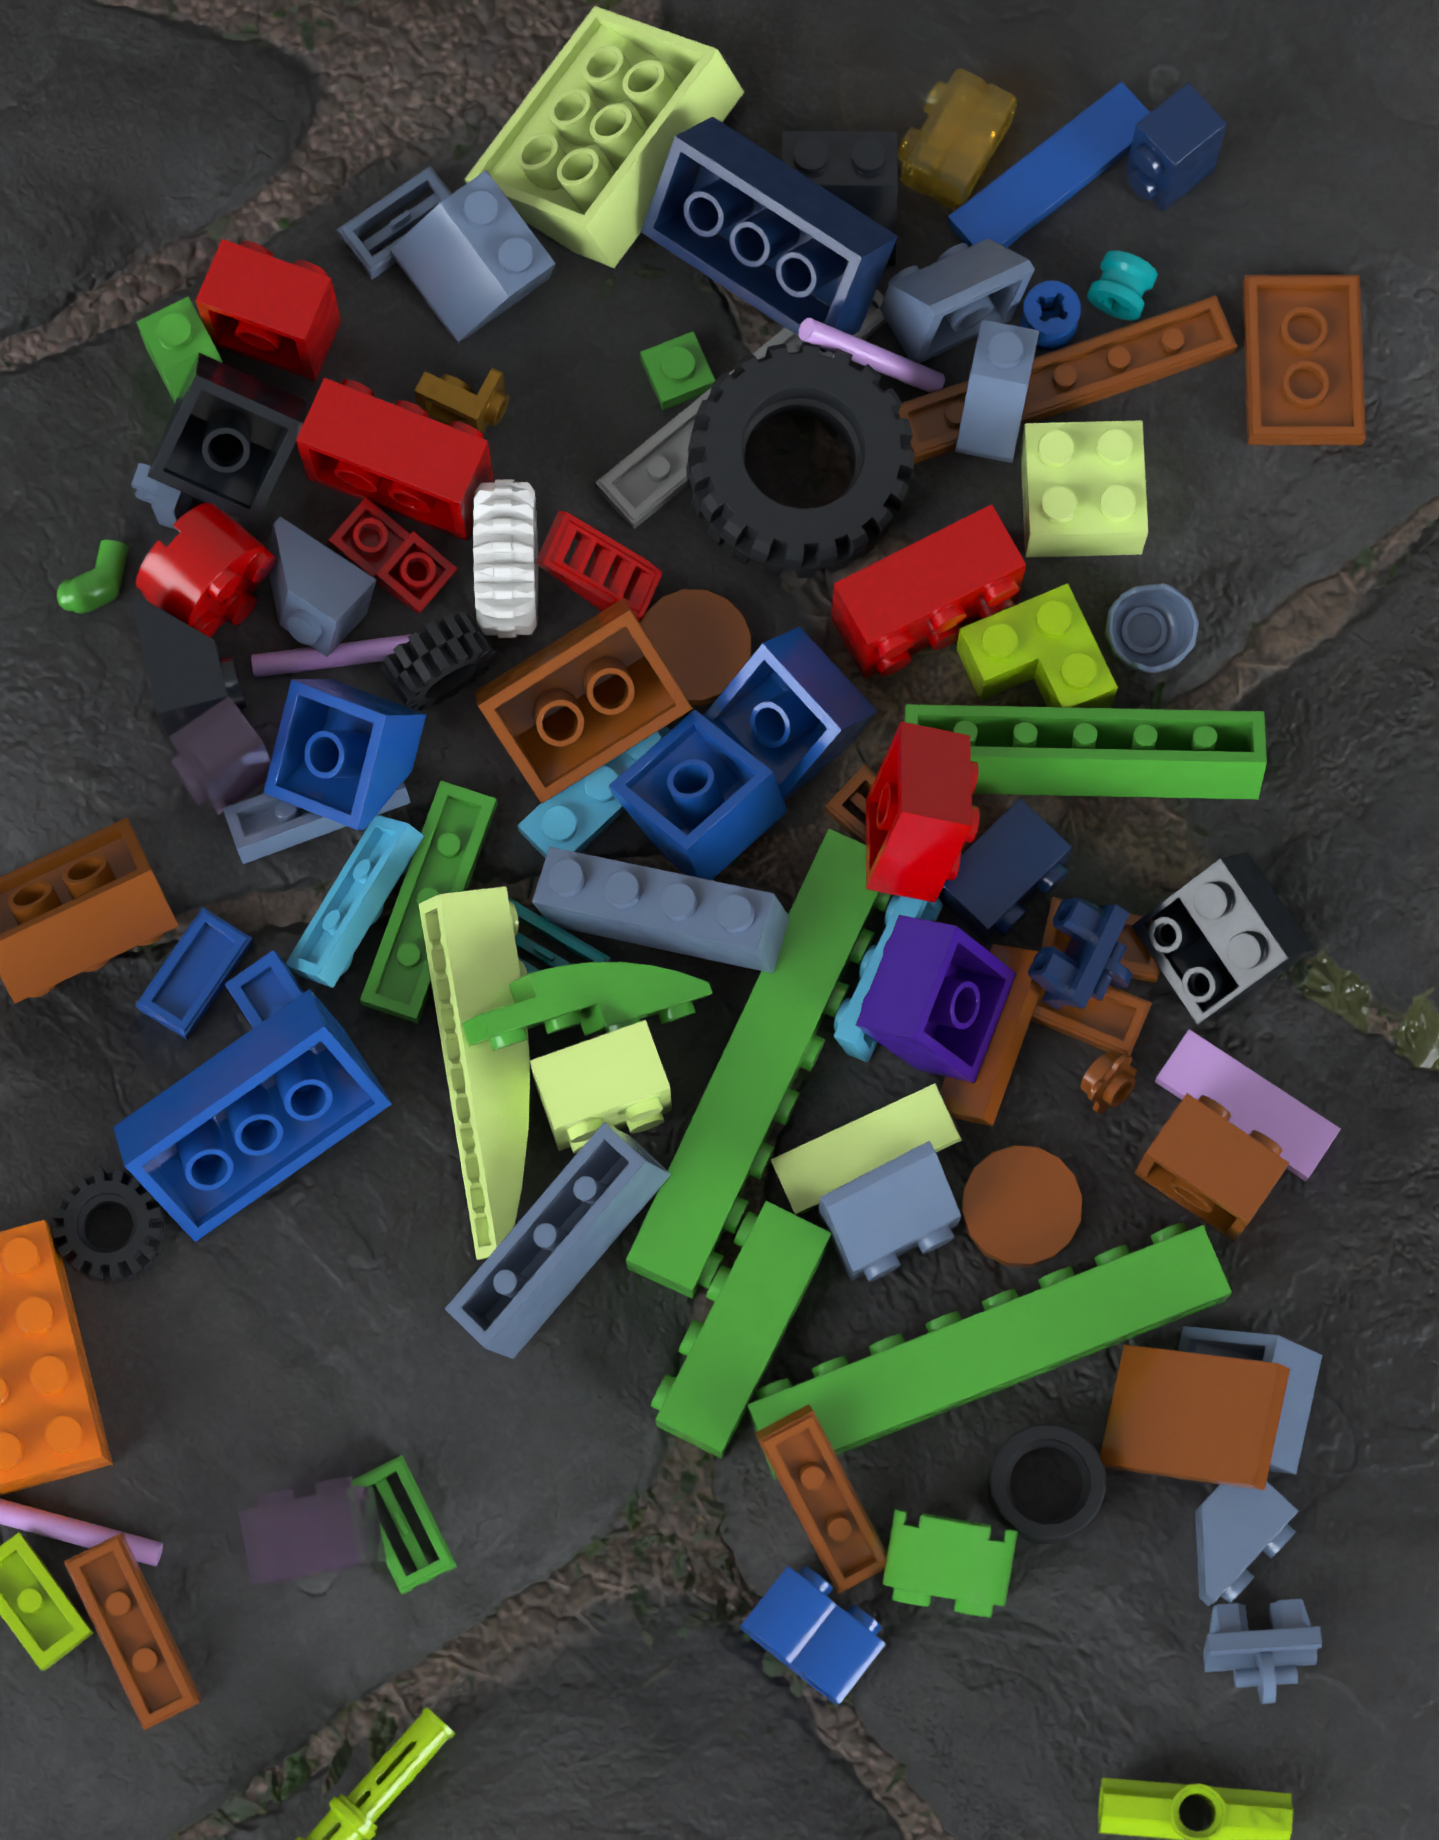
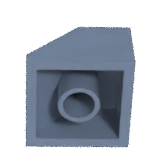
(473, 257)
(948, 299)
(890, 1213)
(1301, 1384)

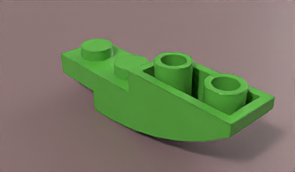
(587, 994)

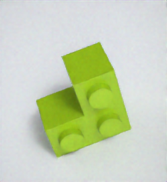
(1040, 642)

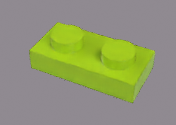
(37, 1605)

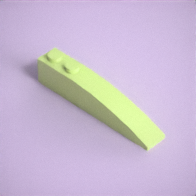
(470, 969)

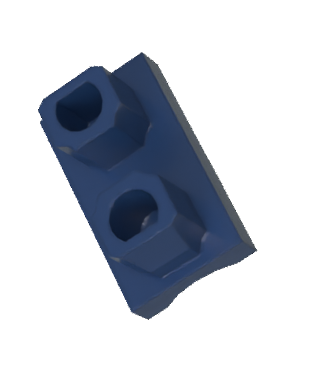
(1090, 958)

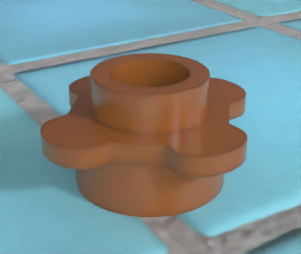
(1109, 1081)

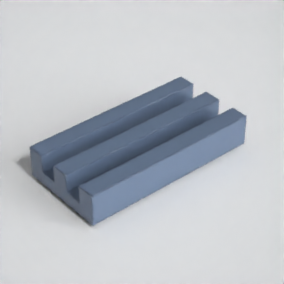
(382, 209)

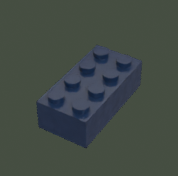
(766, 230)

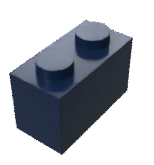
(1175, 147)
(1005, 871)

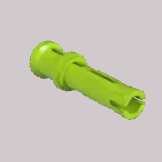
(355, 1815)

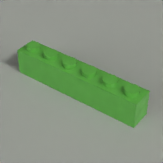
(1108, 750)

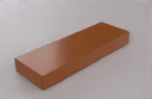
(981, 1100)
(823, 1498)
(133, 1631)

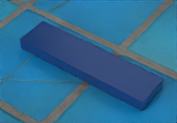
(1051, 171)

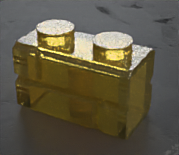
(957, 138)

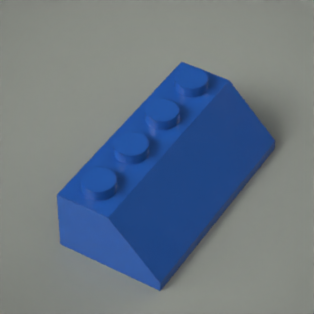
(250, 1116)

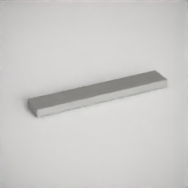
(658, 466)

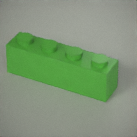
(742, 1329)

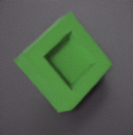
(677, 370)

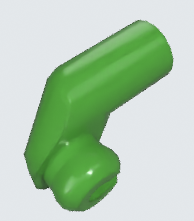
(98, 585)

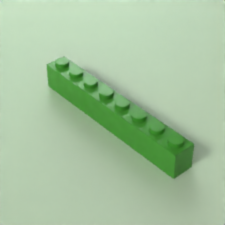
(758, 1071)
(1005, 1342)

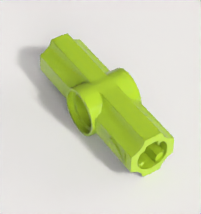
(1153, 1811)

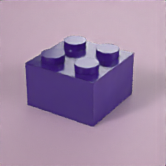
(936, 998)

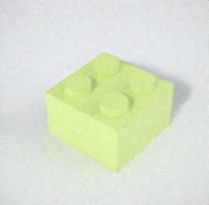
(1084, 488)
(602, 1081)

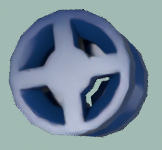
(1053, 330)

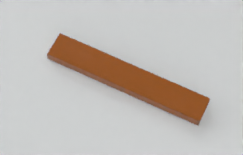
(1086, 372)

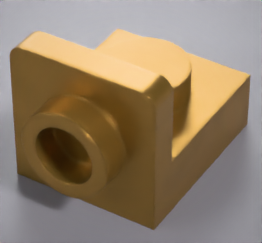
(453, 400)

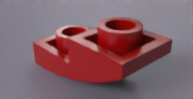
(397, 560)

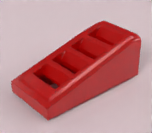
(630, 578)

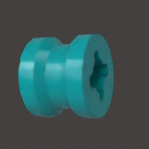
(1122, 285)

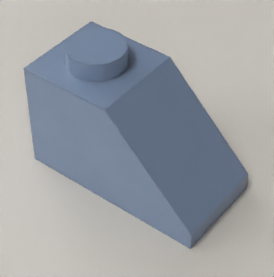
(997, 391)
(315, 589)

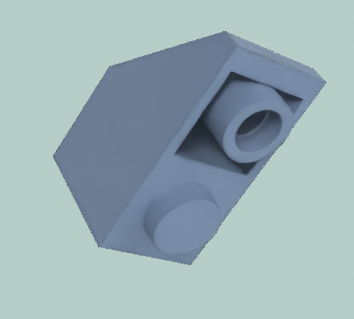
(1232, 1531)

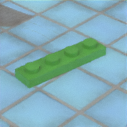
(440, 865)

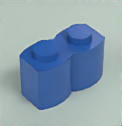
(813, 1633)

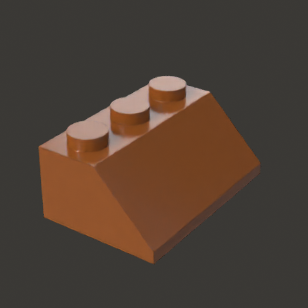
(582, 700)
(78, 910)

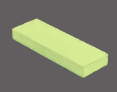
(863, 1146)

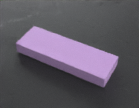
(1252, 1101)

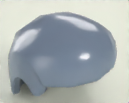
(1151, 628)

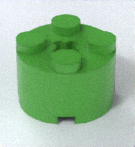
(949, 1561)

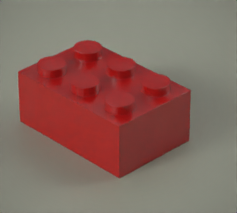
(394, 456)
(927, 592)

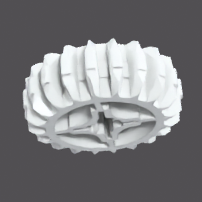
(505, 558)

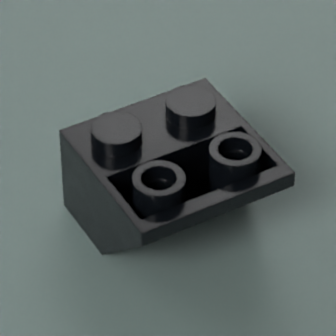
(1222, 936)

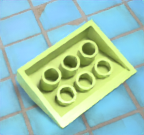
(599, 129)

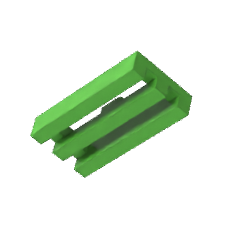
(425, 1571)

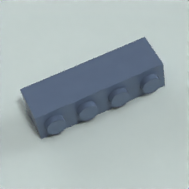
(661, 909)
(557, 1241)

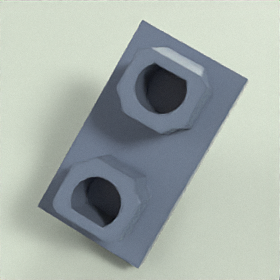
(1261, 1656)

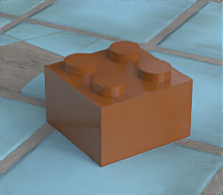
(1212, 1165)

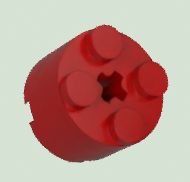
(206, 570)

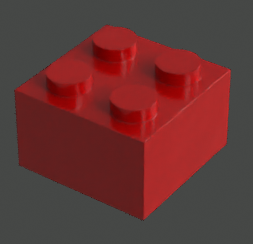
(269, 308)
(920, 812)

